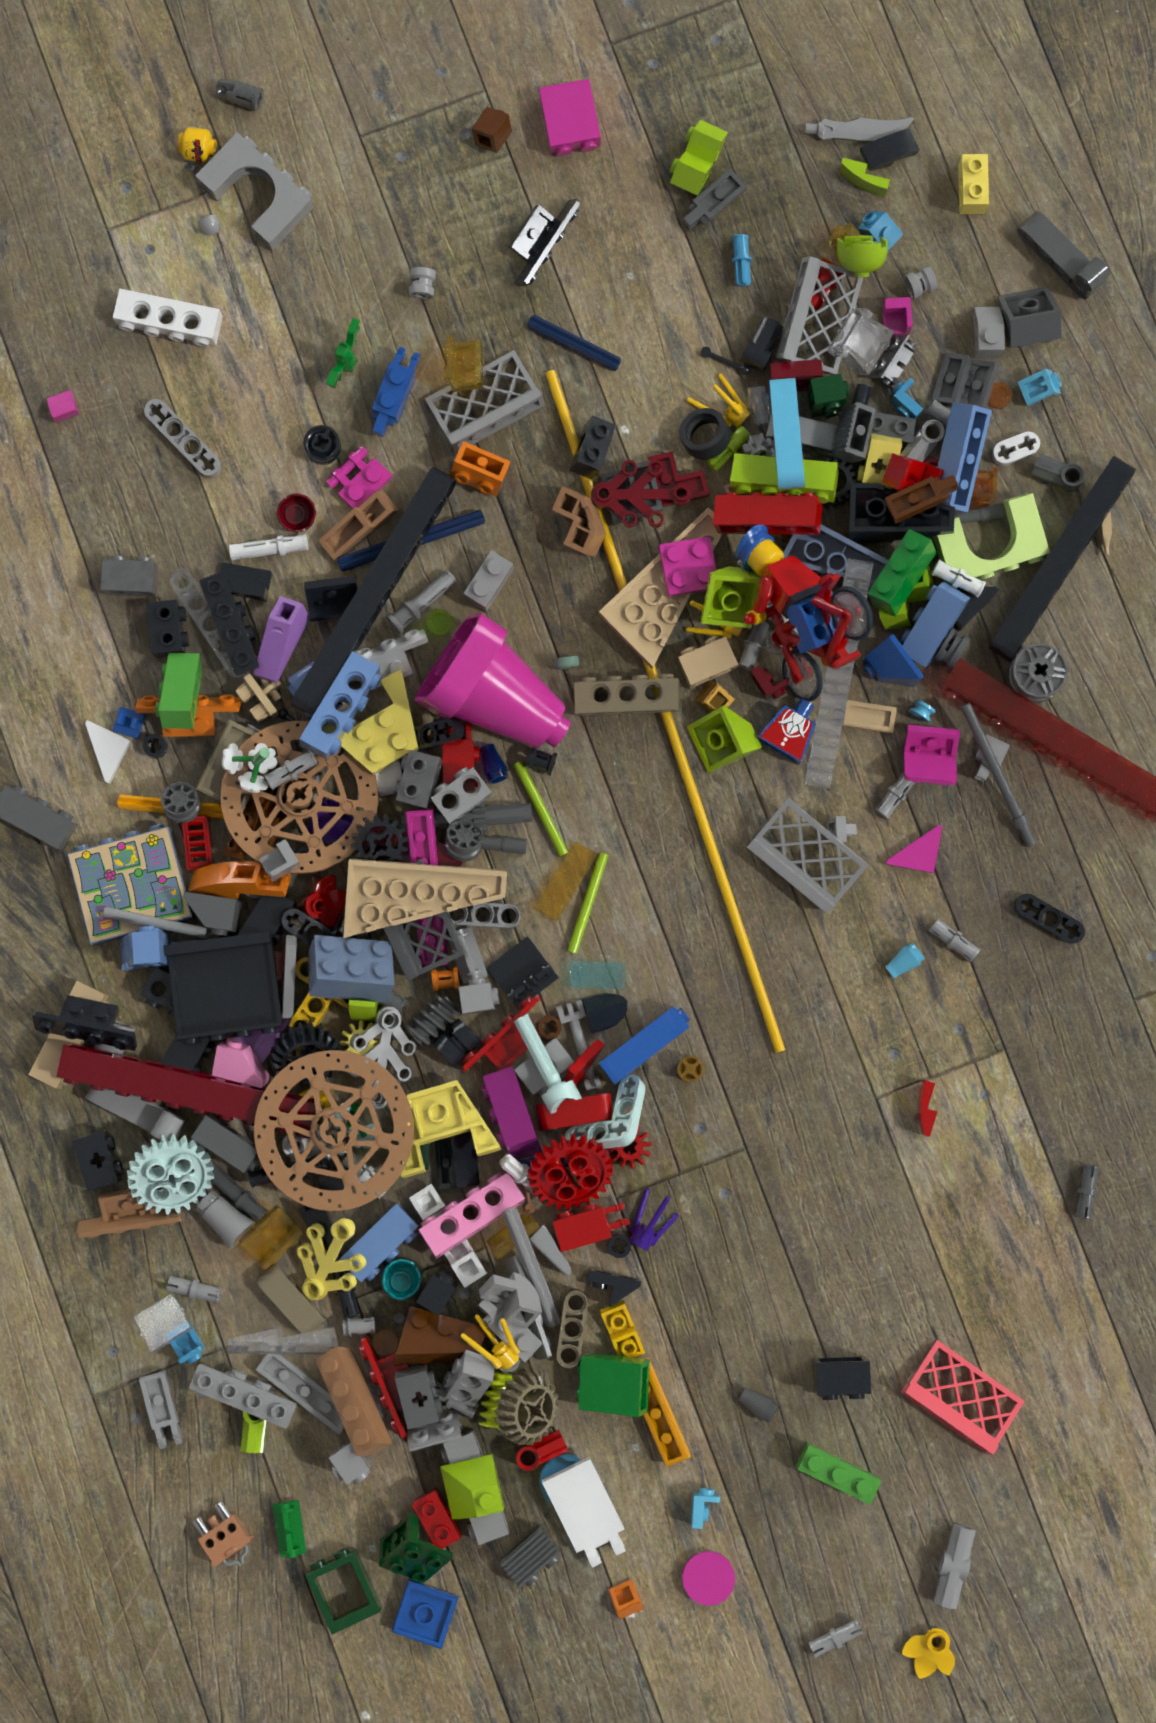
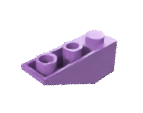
(280, 638)

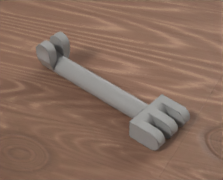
(592, 1081)

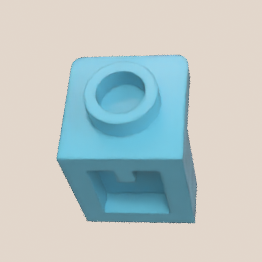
(1040, 386)
(699, 1511)

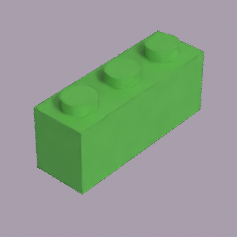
(179, 691)
(838, 1473)

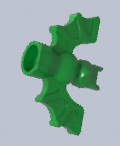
(344, 355)

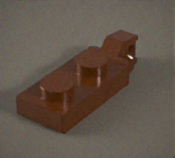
(920, 497)

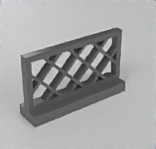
(406, 952)

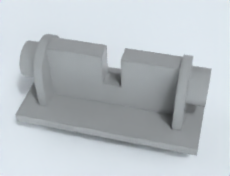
(471, 964)

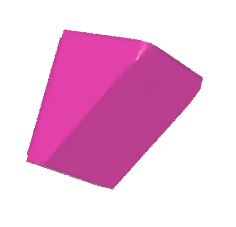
(62, 406)

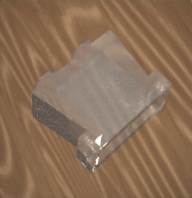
(861, 341)

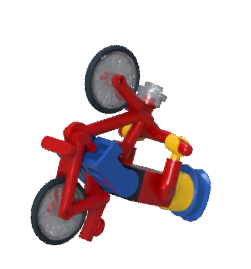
(820, 616)

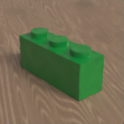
(902, 572)

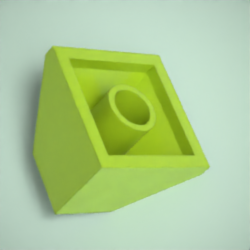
(730, 596)
(723, 738)
(472, 1487)

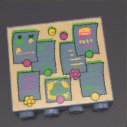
(131, 876)

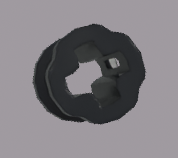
(541, 760)

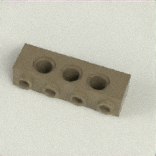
(668, 700)

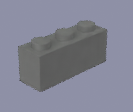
(36, 817)

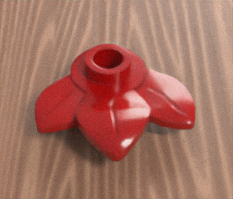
(330, 901)

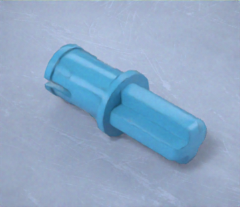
(741, 260)

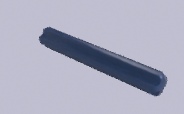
(574, 342)

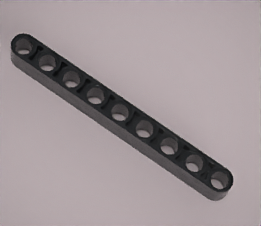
(1062, 558)

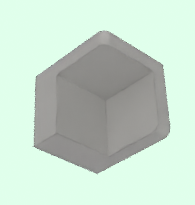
(279, 861)

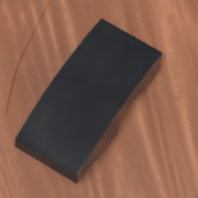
(887, 149)

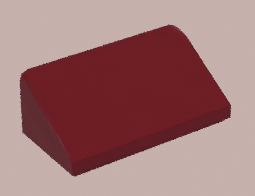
(802, 371)

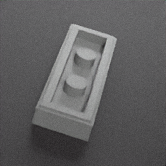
(289, 976)

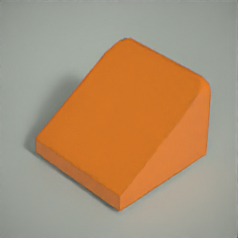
(625, 1599)

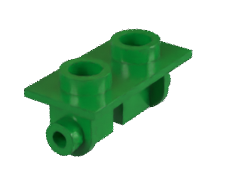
(289, 1529)

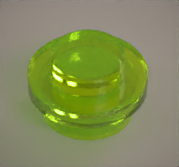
(439, 621)

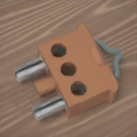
(230, 1544)

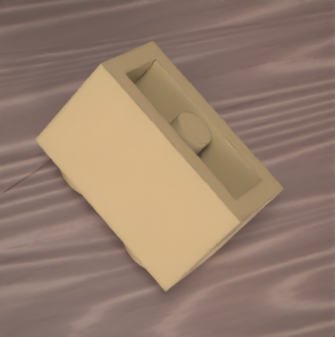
(707, 661)

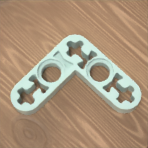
(619, 1121)

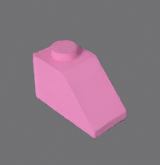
(239, 1063)

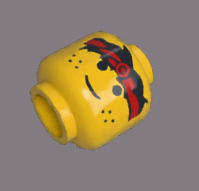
(196, 144)

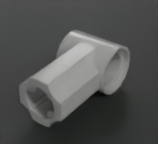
(921, 443)

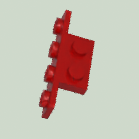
(507, 1044)
(384, 1374)

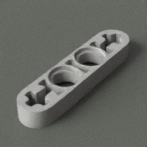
(185, 436)

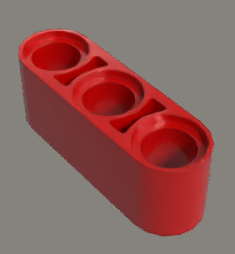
(576, 1112)

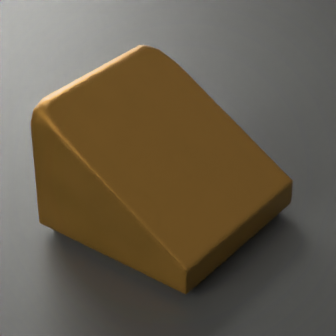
(713, 697)

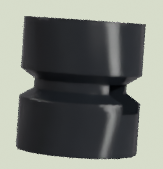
(456, 1042)

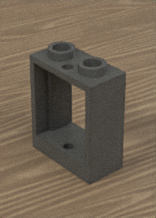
(227, 1143)

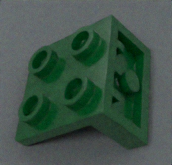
(409, 1556)

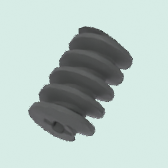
(432, 1019)

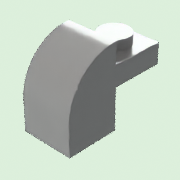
(516, 1294)

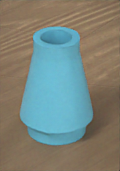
(905, 960)

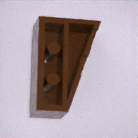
(435, 1338)

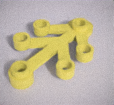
(316, 1285)

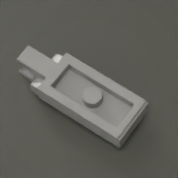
(522, 1336)

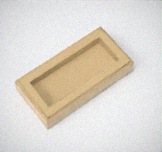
(869, 716)

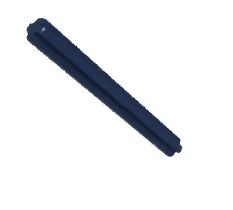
(436, 532)

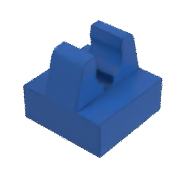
(129, 723)

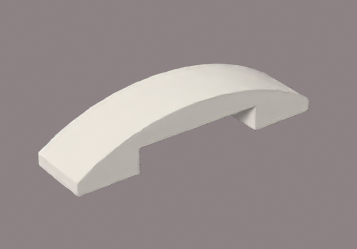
(462, 1257)

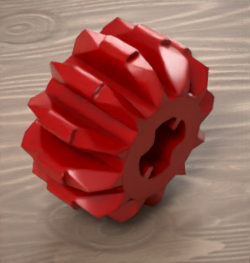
(639, 1150)

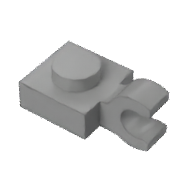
(999, 748)

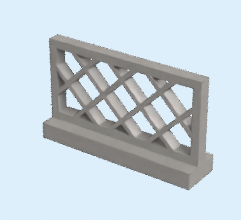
(801, 304)
(499, 416)
(795, 874)

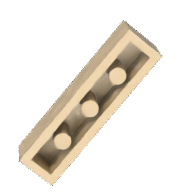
(48, 1060)

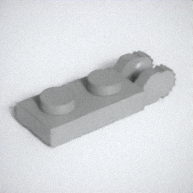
(160, 1406)

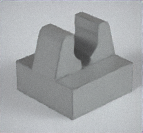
(839, 828)

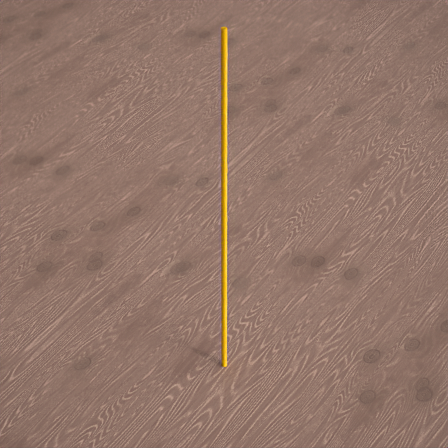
(679, 752)

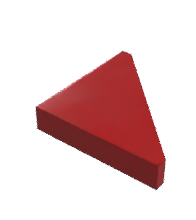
(583, 1063)

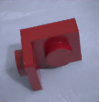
(763, 681)

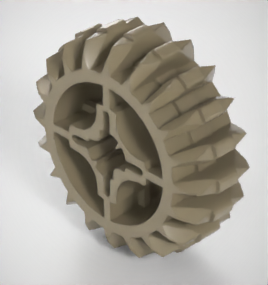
(526, 1408)

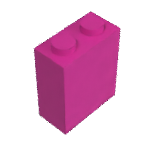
(570, 117)

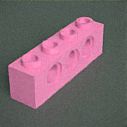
(442, 1243)

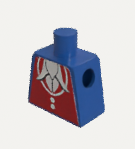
(790, 731)

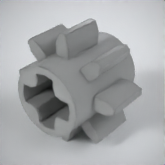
(759, 446)

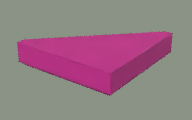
(920, 854)

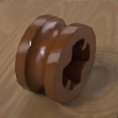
(547, 1019)

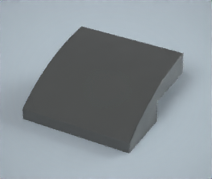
(964, 381)
(656, 505)

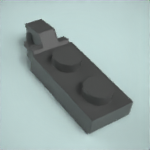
(714, 199)

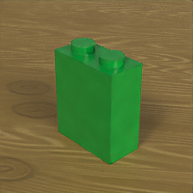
(613, 1384)

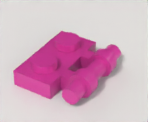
(368, 481)

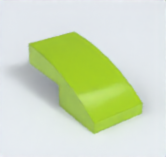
(855, 173)
(363, 1010)

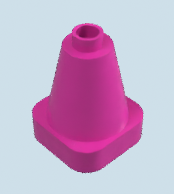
(492, 687)

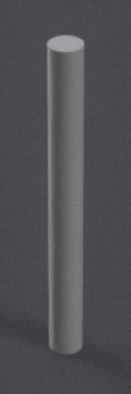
(154, 921)

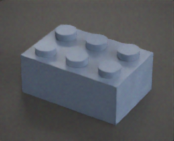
(350, 968)

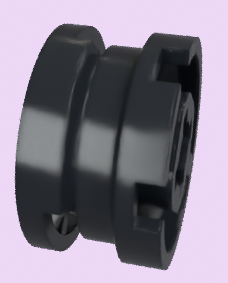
(322, 445)

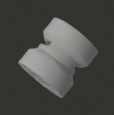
(921, 282)
(422, 283)

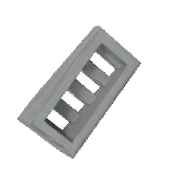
(546, 1244)

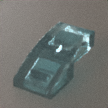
(597, 975)

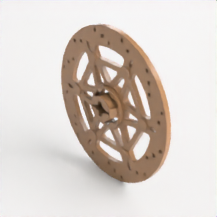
(328, 854)
(284, 1120)

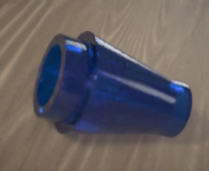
(493, 765)

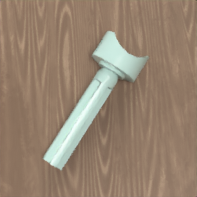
(558, 1090)

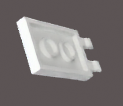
(585, 1509)

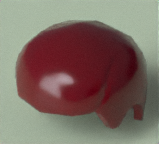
(296, 512)

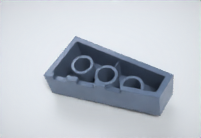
(830, 552)

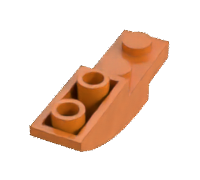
(236, 877)

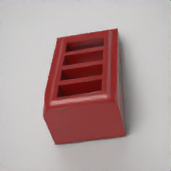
(207, 842)

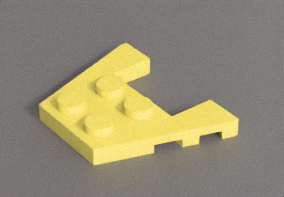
(387, 734)
(442, 1114)

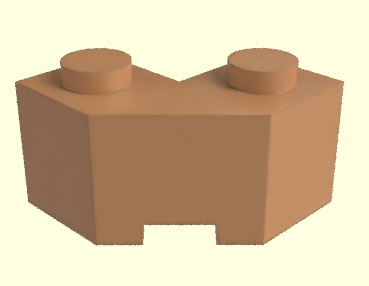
(587, 528)

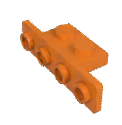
(205, 716)

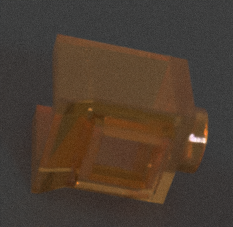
(990, 479)

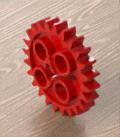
(554, 1182)

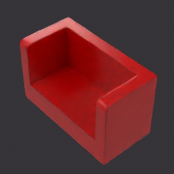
(905, 472)

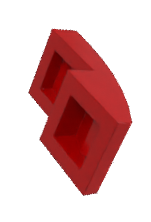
(926, 1116)

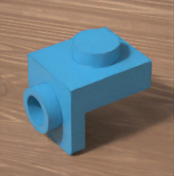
(880, 225)
(905, 404)
(188, 1346)

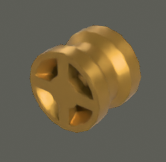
(693, 1068)

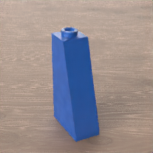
(645, 1044)

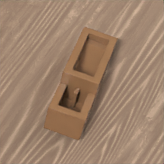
(358, 524)

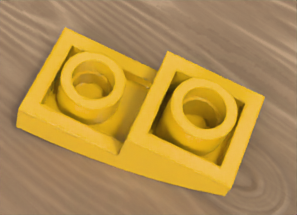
(622, 1330)

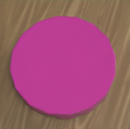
(708, 1578)

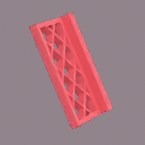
(951, 1418)

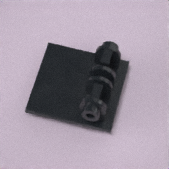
(522, 972)

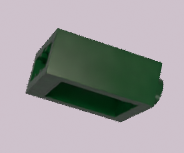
(355, 1615)

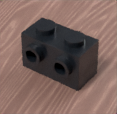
(166, 628)

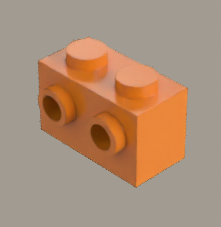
(479, 469)

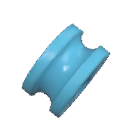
(922, 711)

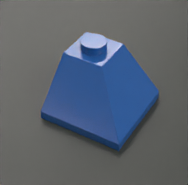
(892, 664)

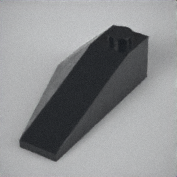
(873, 523)

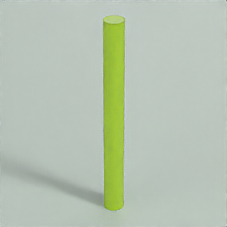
(540, 808)
(587, 903)

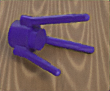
(644, 1235)

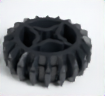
(302, 1042)

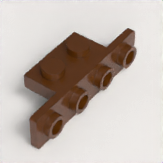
(251, 816)

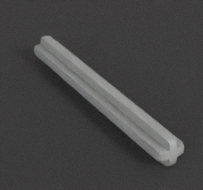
(531, 1265)

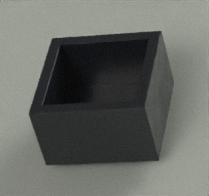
(841, 1377)

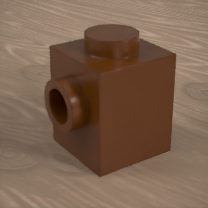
(491, 129)

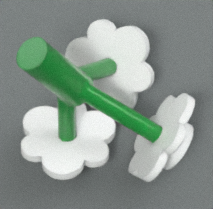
(259, 760)

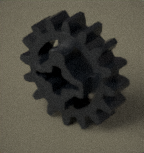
(386, 832)

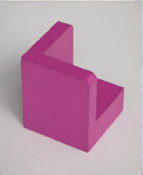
(898, 315)

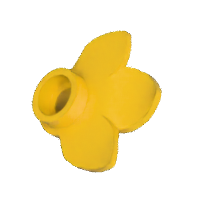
(930, 1657)

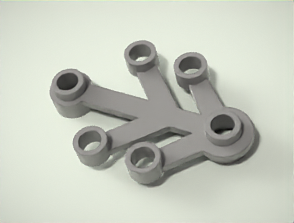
(383, 1050)

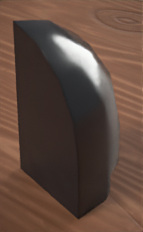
(604, 1011)

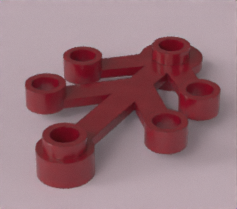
(636, 494)

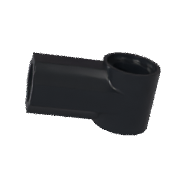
(759, 350)

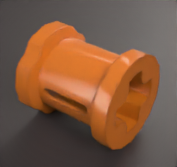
(452, 975)

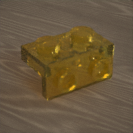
(464, 364)
(271, 1237)

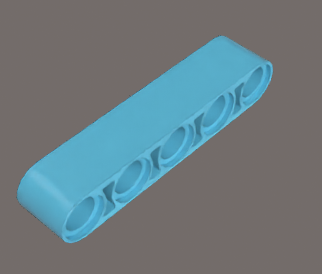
(787, 433)

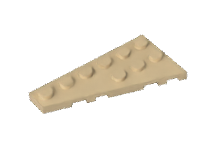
(642, 609)
(399, 892)

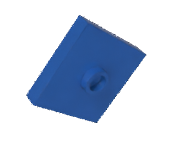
(425, 1614)

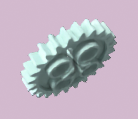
(170, 1174)

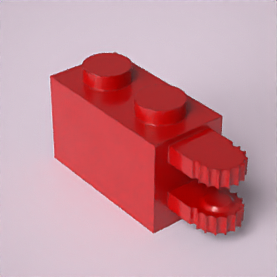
(461, 755)
(586, 1226)

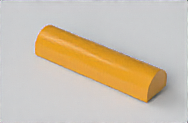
(663, 1424)

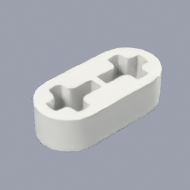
(1013, 443)

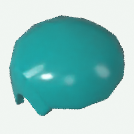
(401, 1279)

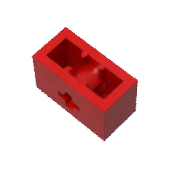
(436, 1518)

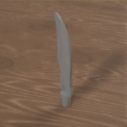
(858, 130)

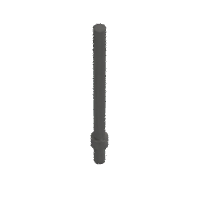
(1019, 819)

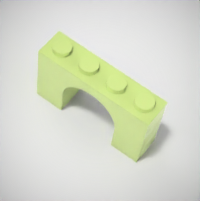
(1025, 542)

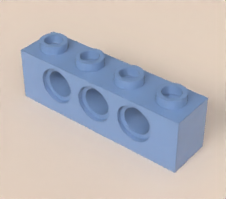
(355, 669)

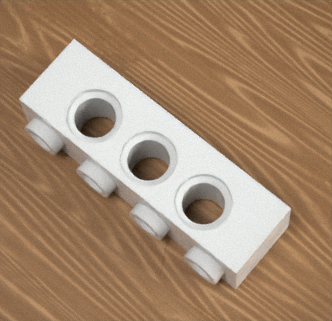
(131, 303)

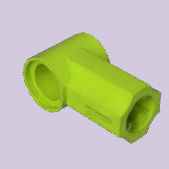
(253, 1434)

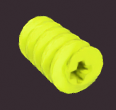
(498, 1383)

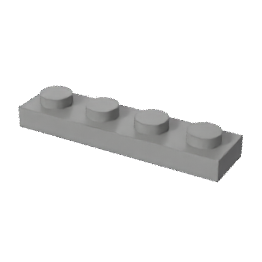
(301, 1389)

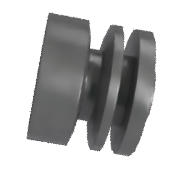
(1041, 687)

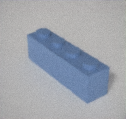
(963, 450)

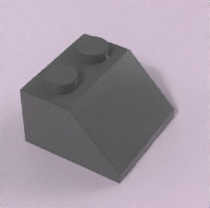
(1030, 317)
(216, 913)

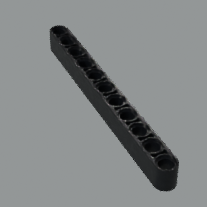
(375, 588)

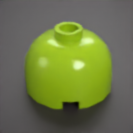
(862, 254)

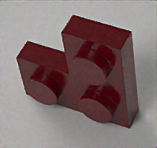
(669, 478)

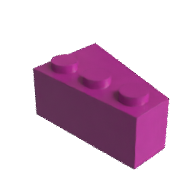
(511, 1114)

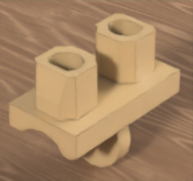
(265, 707)

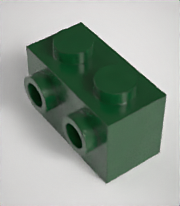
(827, 395)

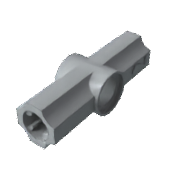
(954, 1566)

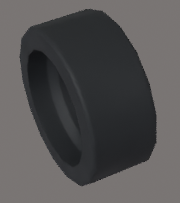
(695, 420)

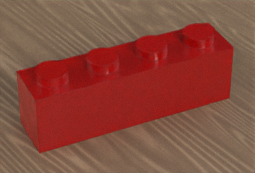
(779, 513)

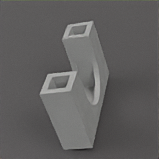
(240, 159)

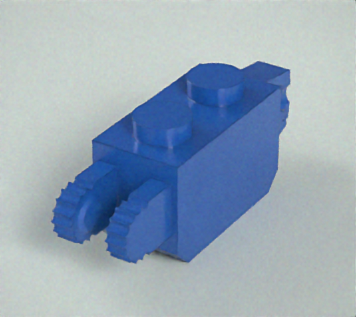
(394, 392)

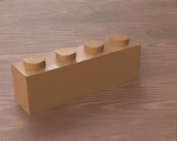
(353, 1401)

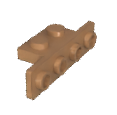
(123, 1213)

